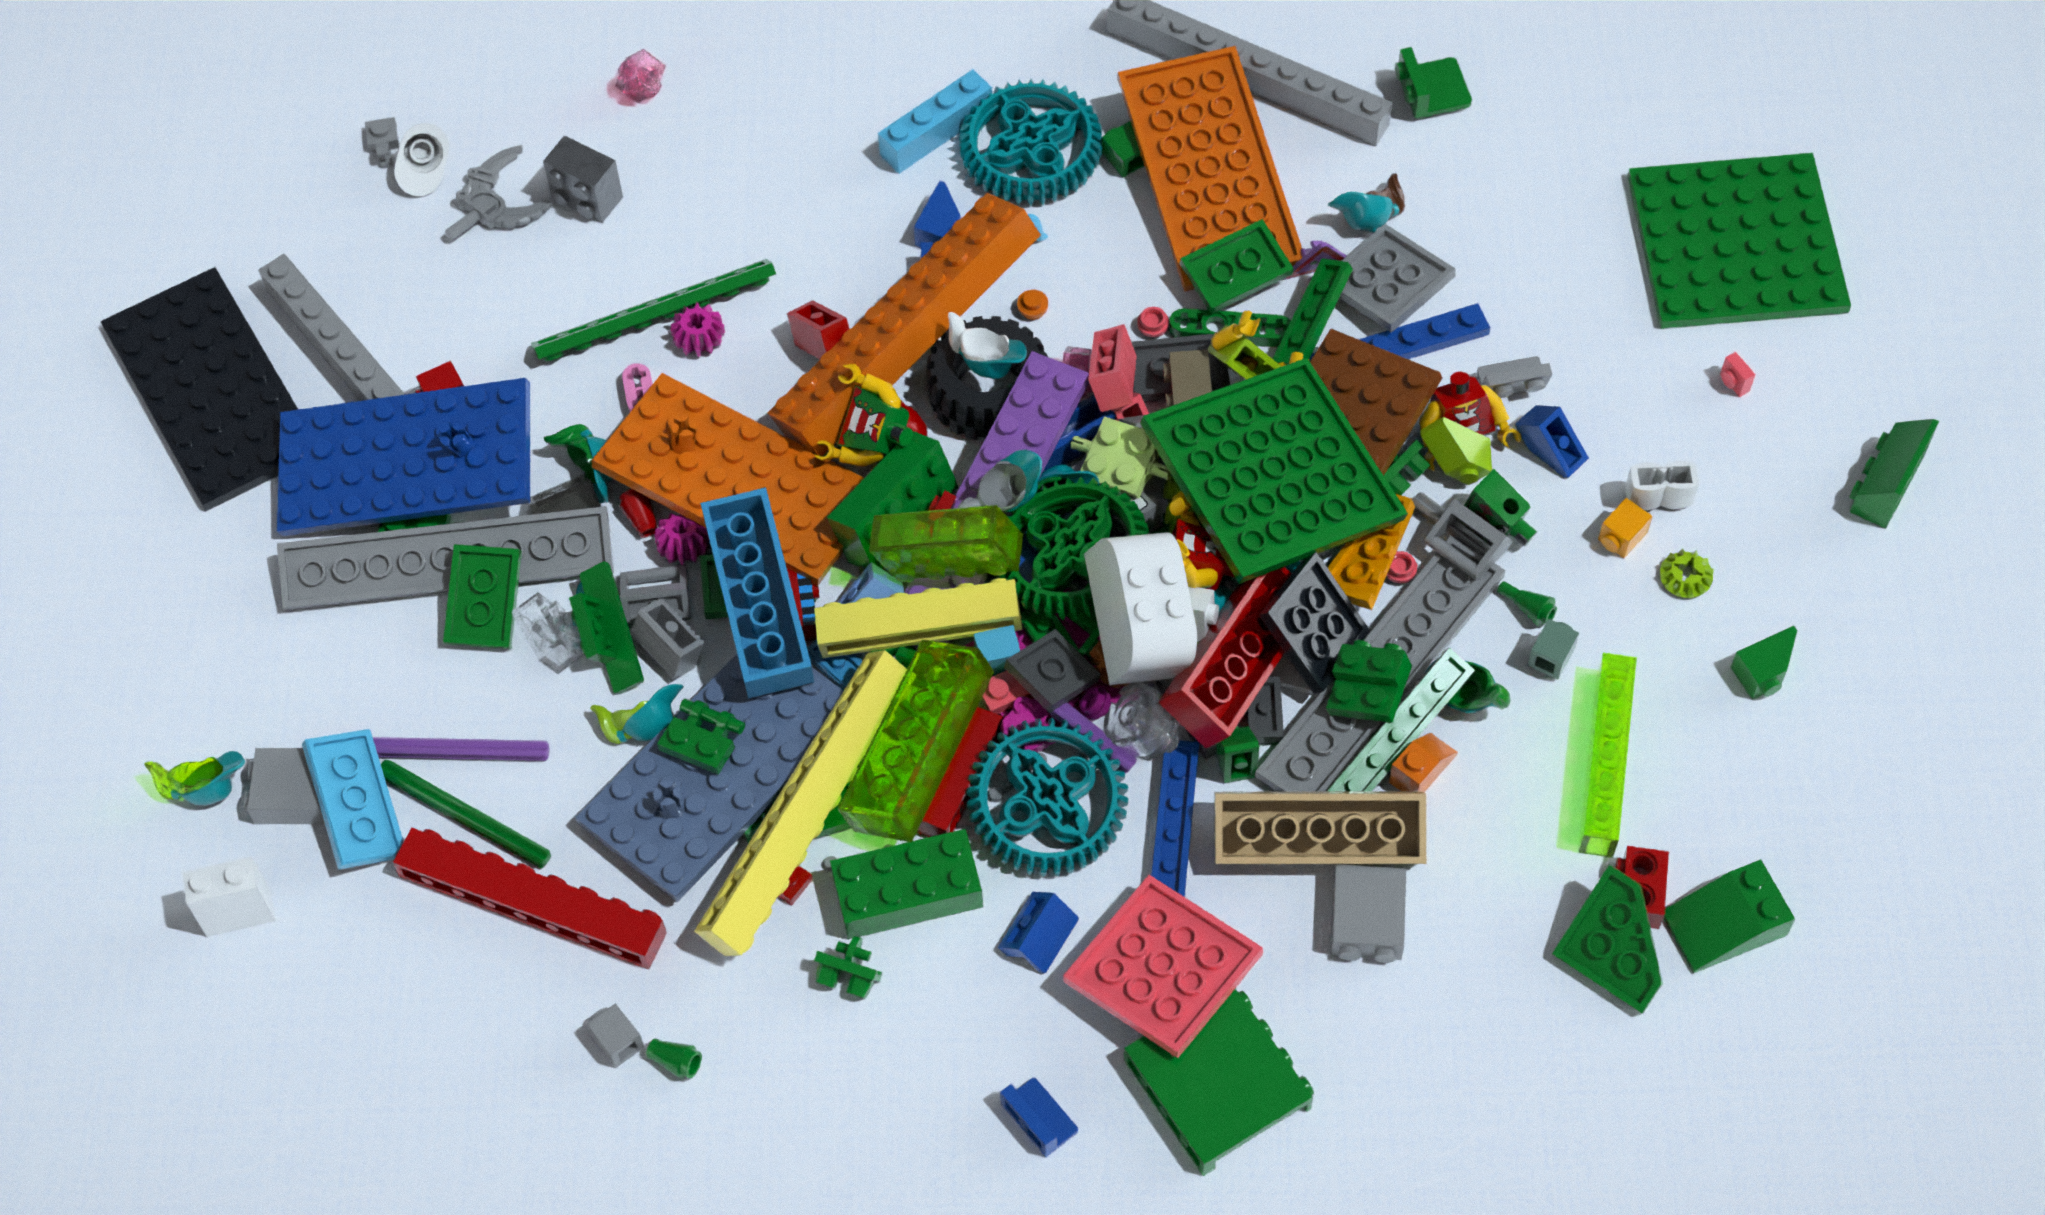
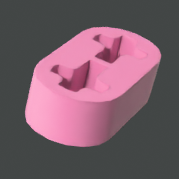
(631, 392)

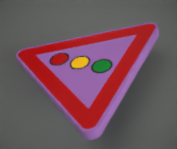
(1313, 256)

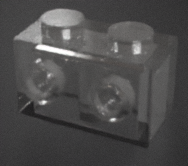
(548, 632)

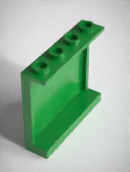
(1223, 1084)

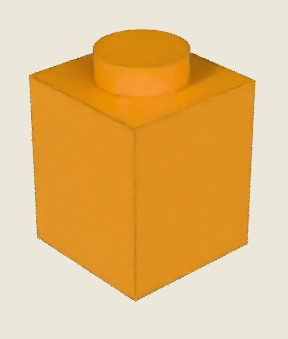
(1624, 528)

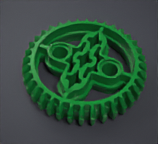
(1064, 547)

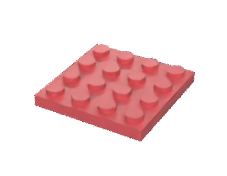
(1163, 965)

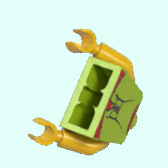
(1240, 353)

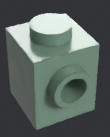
(1553, 648)

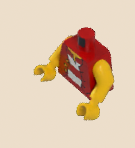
(1470, 406)
(1200, 556)

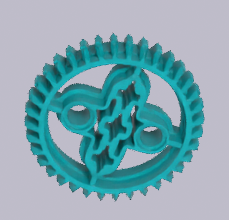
(1031, 142)
(1047, 812)

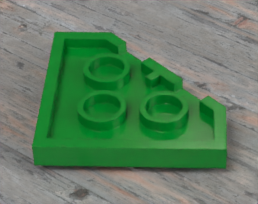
(1614, 941)

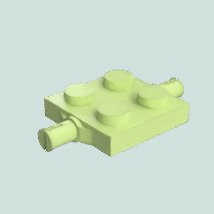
(1121, 457)

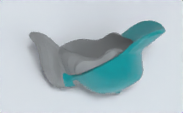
(1009, 482)

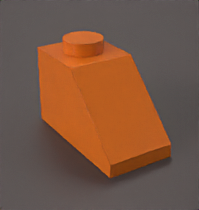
(1421, 763)

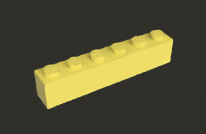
(916, 617)

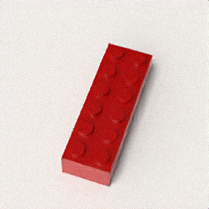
(1228, 664)

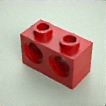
(1654, 883)

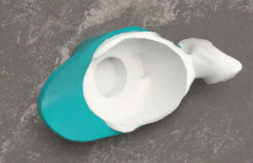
(984, 350)

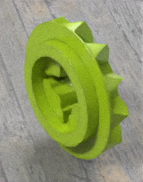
(1696, 583)

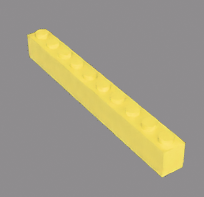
(801, 807)

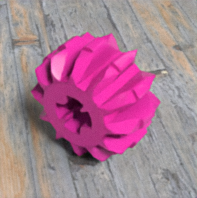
(697, 329)
(681, 539)

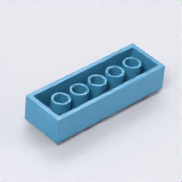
(757, 593)

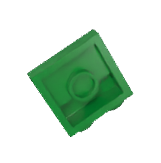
(1368, 681)

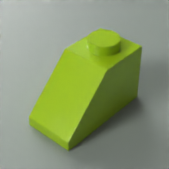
(1458, 450)

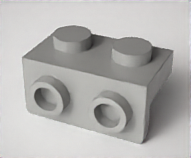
(1515, 376)

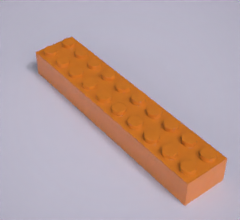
(907, 318)

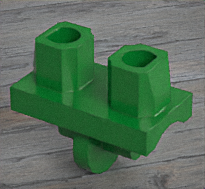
(1412, 462)
(831, 966)

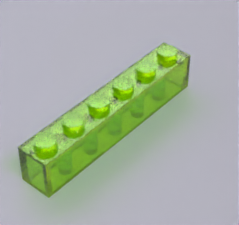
(1607, 755)

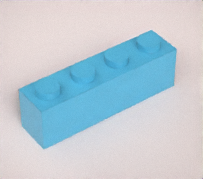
(931, 122)

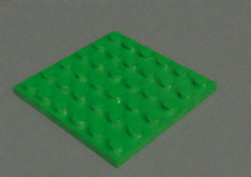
(1738, 240)
(1273, 469)

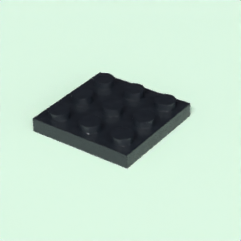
(1312, 621)

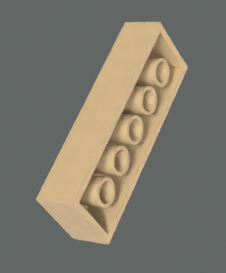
(1320, 827)

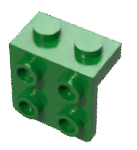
(1432, 85)

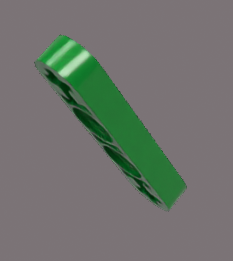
(1193, 316)

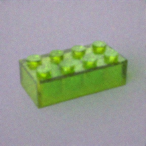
(946, 543)

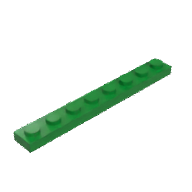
(641, 314)

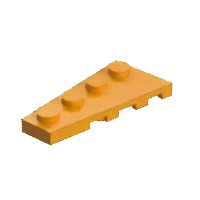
(1366, 560)

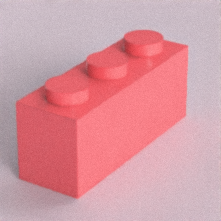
(1112, 368)

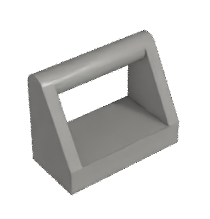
(1449, 517)
(674, 594)

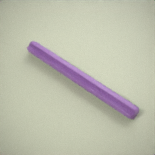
(462, 748)

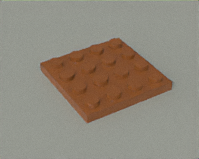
(1375, 391)

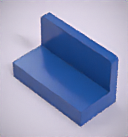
(1039, 930)
(1038, 1115)

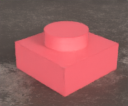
(1737, 374)

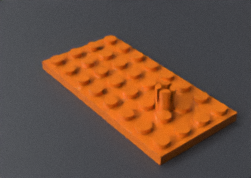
(1205, 152)
(697, 450)

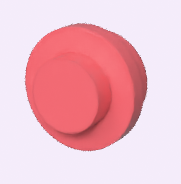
(1153, 322)
(1402, 568)

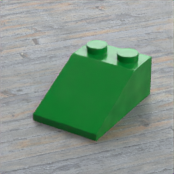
(1729, 917)

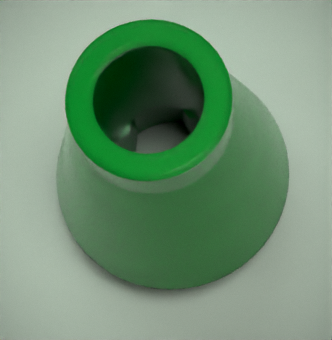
(677, 1058)

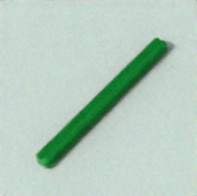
(465, 814)

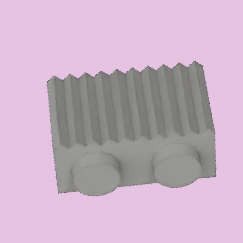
(667, 638)

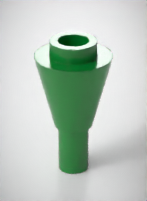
(1534, 605)

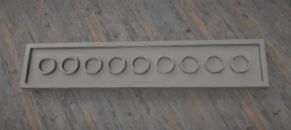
(421, 557)
(1423, 626)

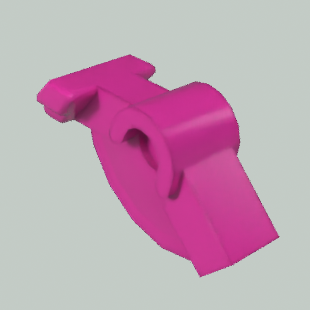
(1023, 710)

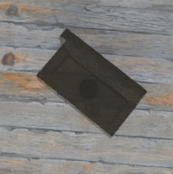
(570, 495)

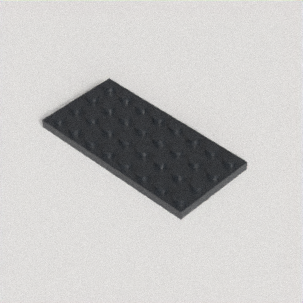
(205, 385)

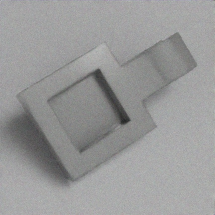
(381, 138)

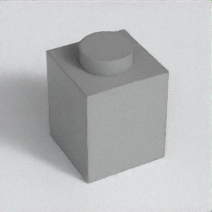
(615, 1034)

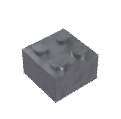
(583, 179)

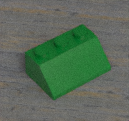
(1892, 470)

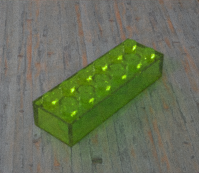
(916, 740)

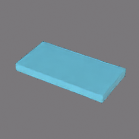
(353, 798)

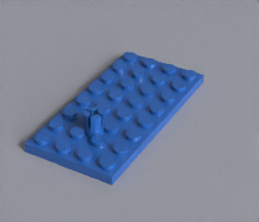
(404, 457)

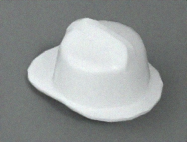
(421, 159)

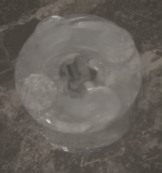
(1141, 723)

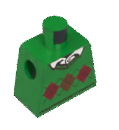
(1501, 507)

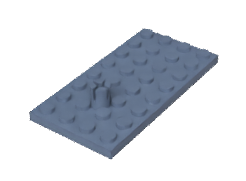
(680, 818)

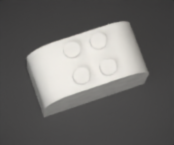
(1142, 607)

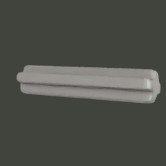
(1433, 511)

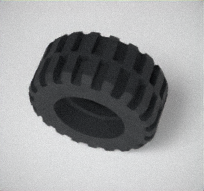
(959, 405)

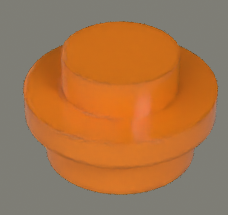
(1032, 304)

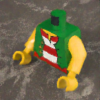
(872, 422)

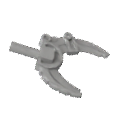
(486, 204)

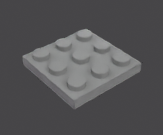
(1393, 277)

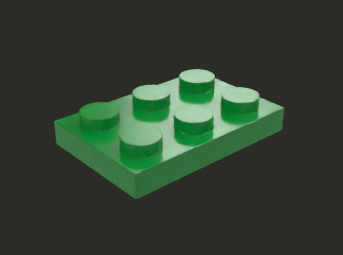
(1236, 266)
(482, 596)

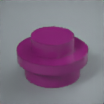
(1095, 703)

